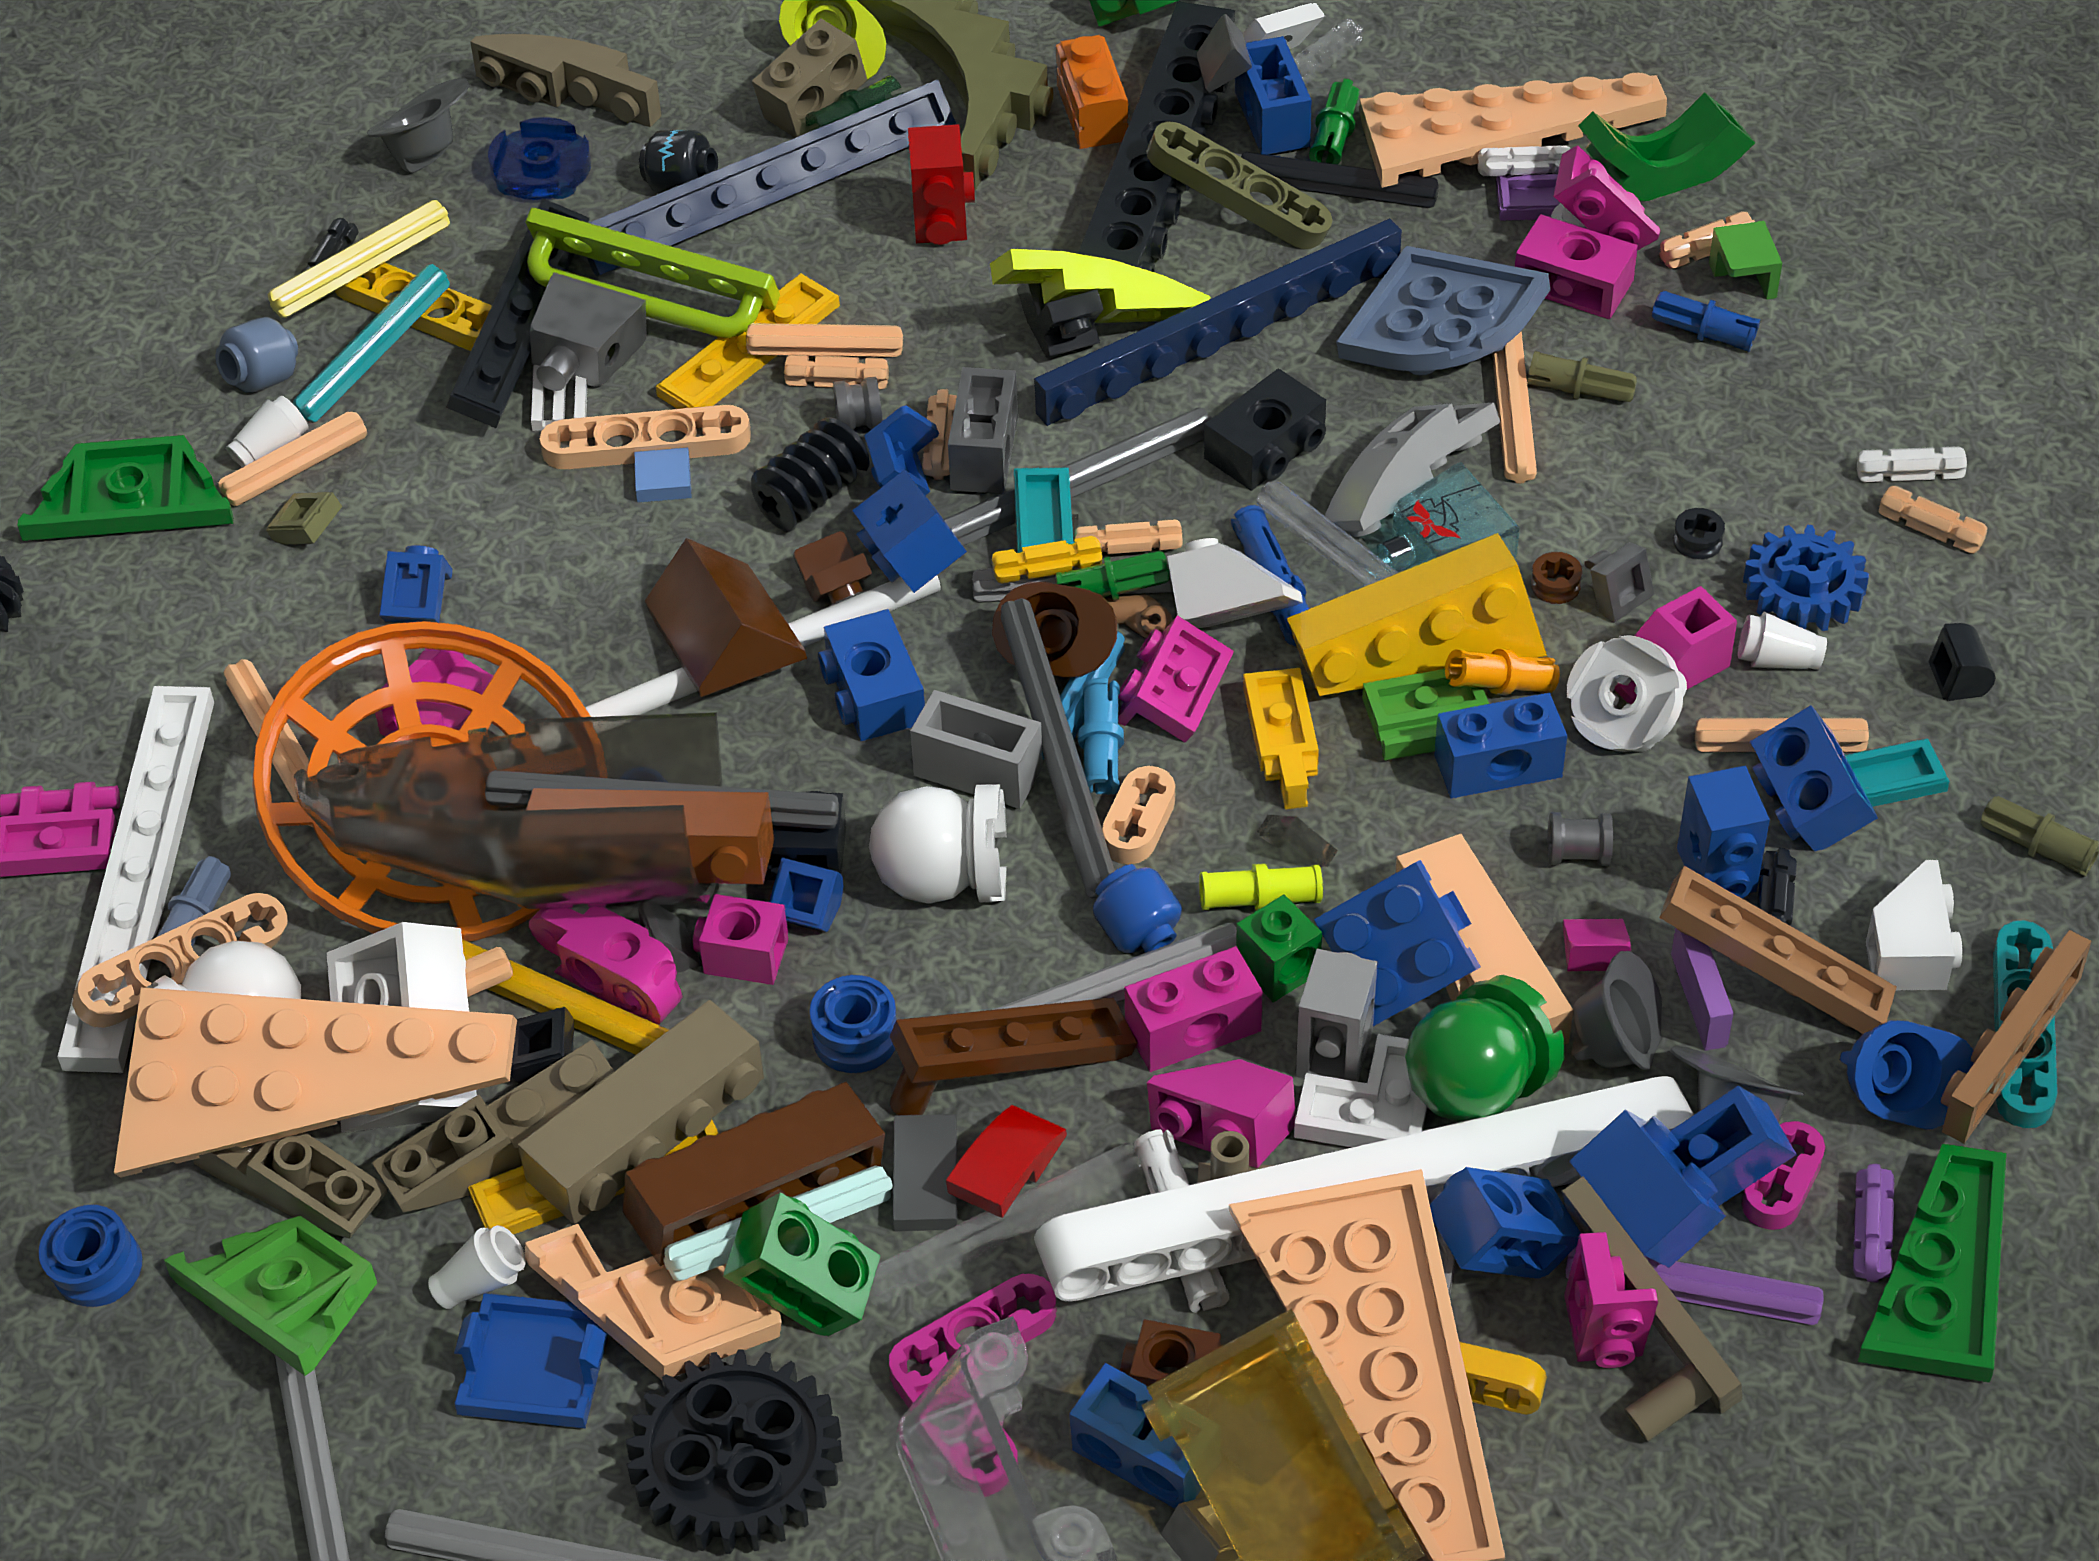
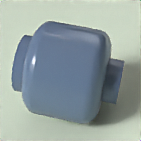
(256, 354)

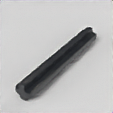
(1347, 180)

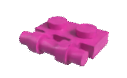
(57, 829)

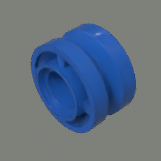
(853, 1023)
(78, 1236)

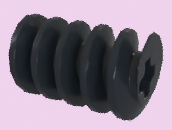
(808, 472)

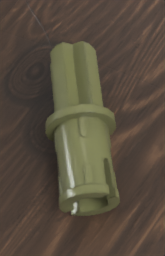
(1580, 378)
(2040, 835)

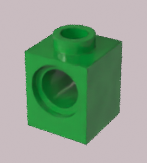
(1278, 946)

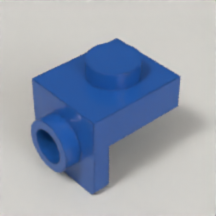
(896, 443)

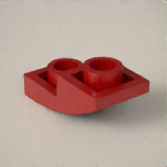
(1003, 1159)

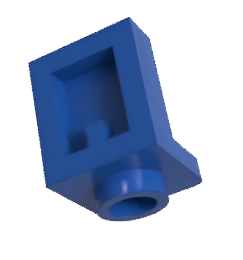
(414, 585)

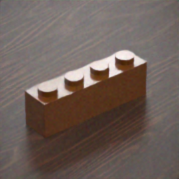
(728, 1173)

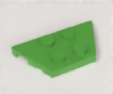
(282, 1287)

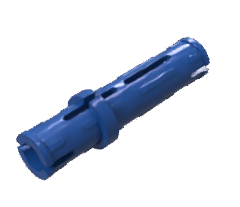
(1263, 548)

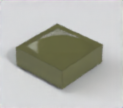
(304, 518)

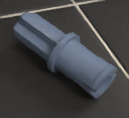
(198, 894)

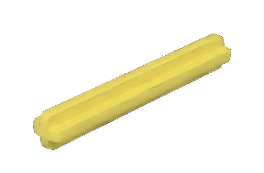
(358, 259)

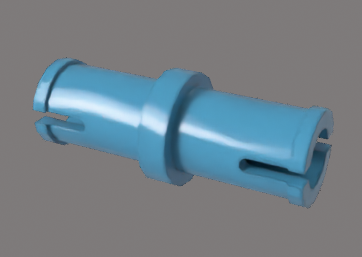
(1101, 735)

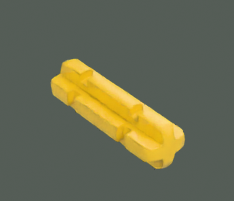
(1046, 559)

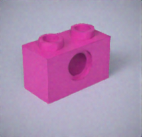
(1582, 265)
(1193, 1008)

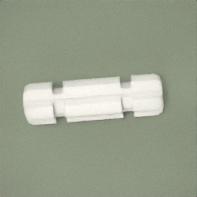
(1520, 160)
(1911, 464)

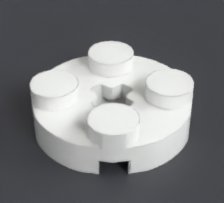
(1657, 688)

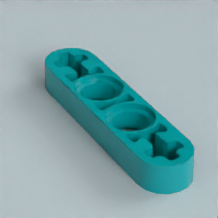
(2044, 1067)

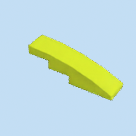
(1124, 290)

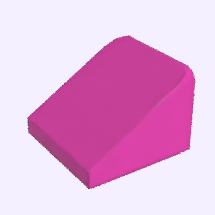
(1593, 942)

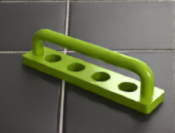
(658, 260)

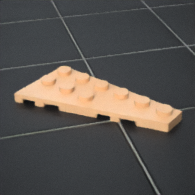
(1449, 125)
(265, 1068)

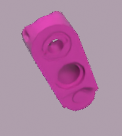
(611, 959)

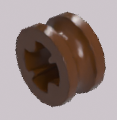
(1562, 589)

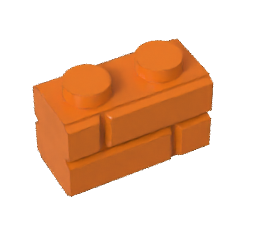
(1091, 91)

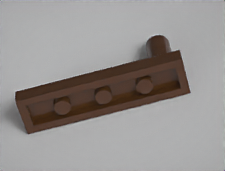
(1003, 1043)

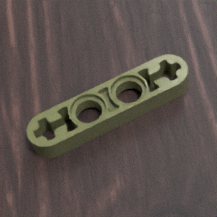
(1241, 181)

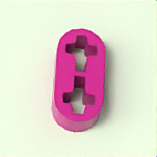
(1796, 1180)

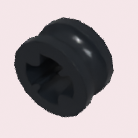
(1699, 519)

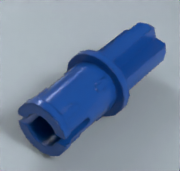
(1706, 320)

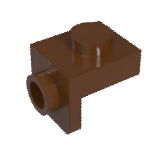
(831, 568)

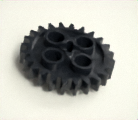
(734, 1451)

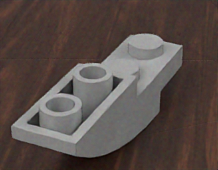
(1403, 460)

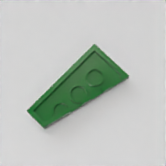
(1945, 1282)

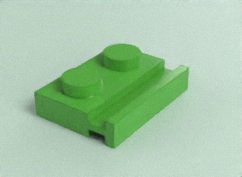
(1407, 710)

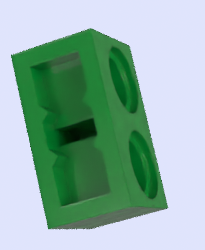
(802, 1265)

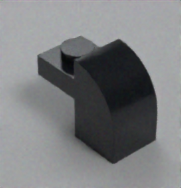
(1062, 323)

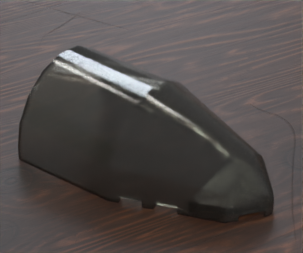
(430, 814)

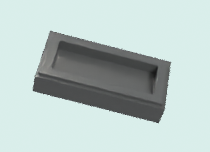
(922, 1162)

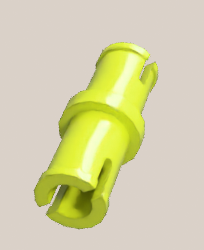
(1260, 886)

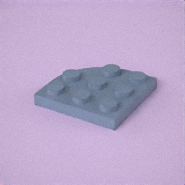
(1441, 312)

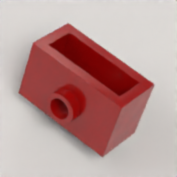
(939, 184)

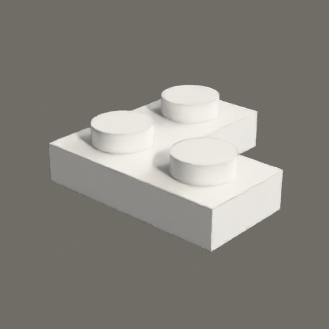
(1361, 1112)

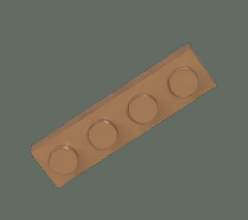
(1777, 952)
(2024, 1020)

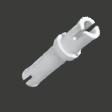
(1164, 1172)

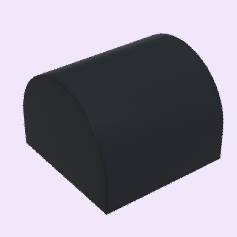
(1961, 663)
(541, 1042)

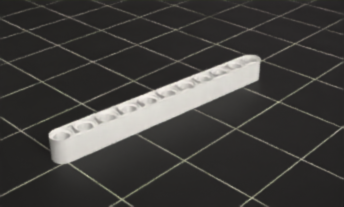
(1192, 1225)

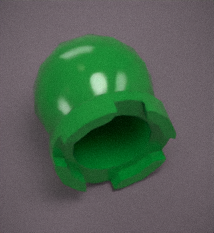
(1483, 1050)

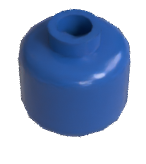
(1137, 909)

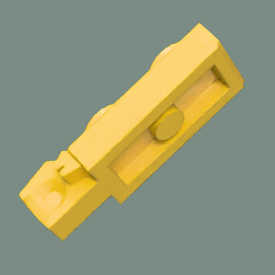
(1283, 731)

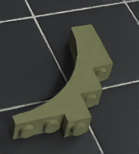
(981, 63)

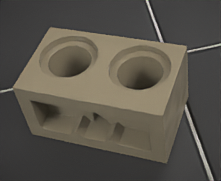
(809, 77)

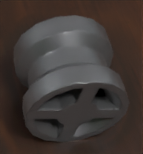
(858, 403)

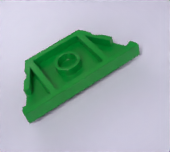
(127, 489)

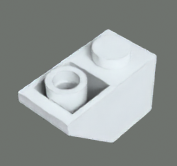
(1911, 933)

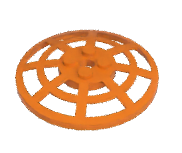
(402, 694)

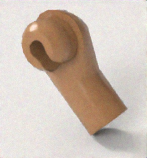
(1140, 613)

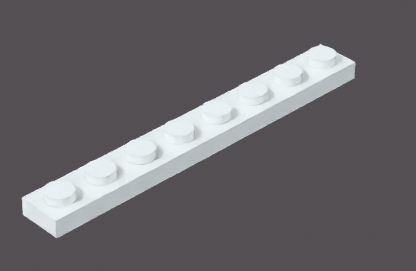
(140, 862)

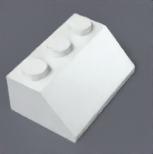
(405, 969)

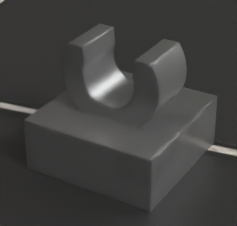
(1620, 580)

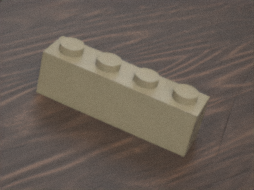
(642, 1111)

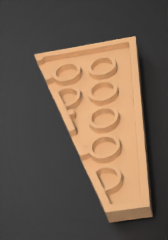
(1378, 1313)

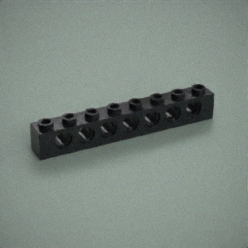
(1137, 195)

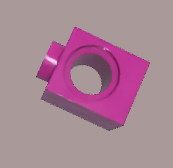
(742, 939)

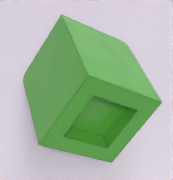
(1746, 251)

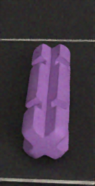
(1873, 1223)

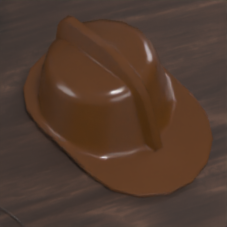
(1073, 624)

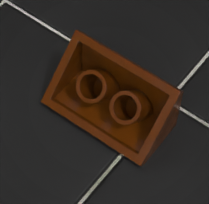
(720, 619)

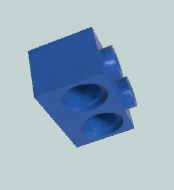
(1816, 777)
(1504, 1223)
(1117, 1435)

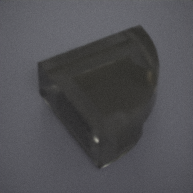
(1290, 829)

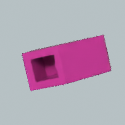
(1694, 633)
(1221, 1098)

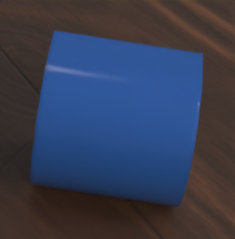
(808, 893)

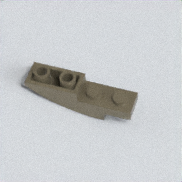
(560, 67)
(482, 1138)
(300, 1180)

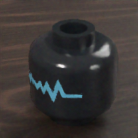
(676, 158)

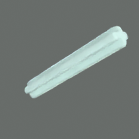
(829, 1202)

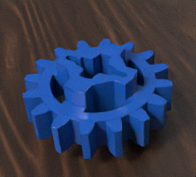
(1801, 577)

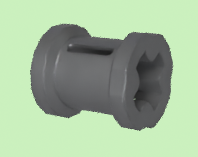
(1580, 838)

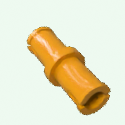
(1502, 671)

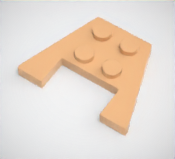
(651, 1312)

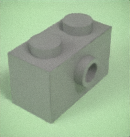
(976, 745)

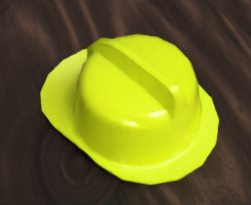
(847, 16)

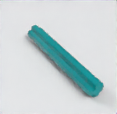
(371, 343)

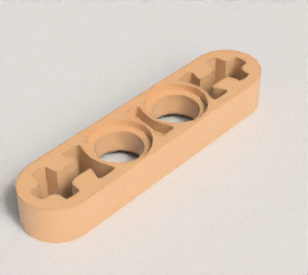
(645, 432)
(176, 952)

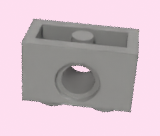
(1336, 1015)

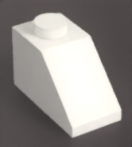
(1223, 585)

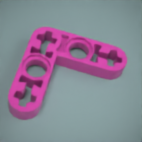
(977, 1312)

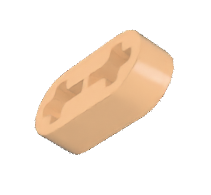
(1149, 818)

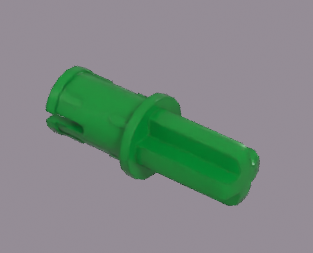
(1335, 122)
(1119, 575)

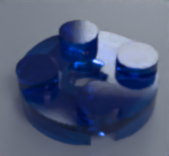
(516, 165)

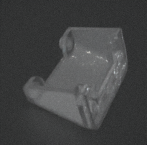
(967, 1471)

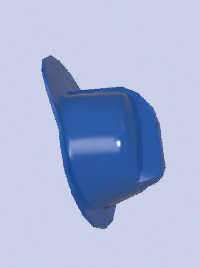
(1909, 1065)

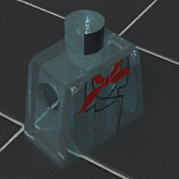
(1445, 517)

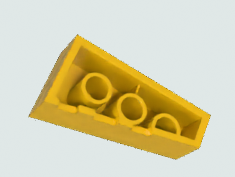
(1417, 618)

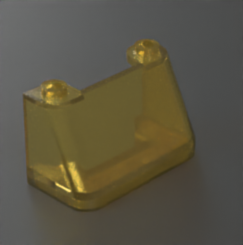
(1279, 1452)

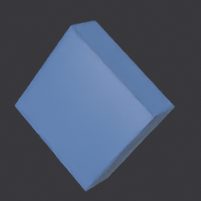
(662, 474)

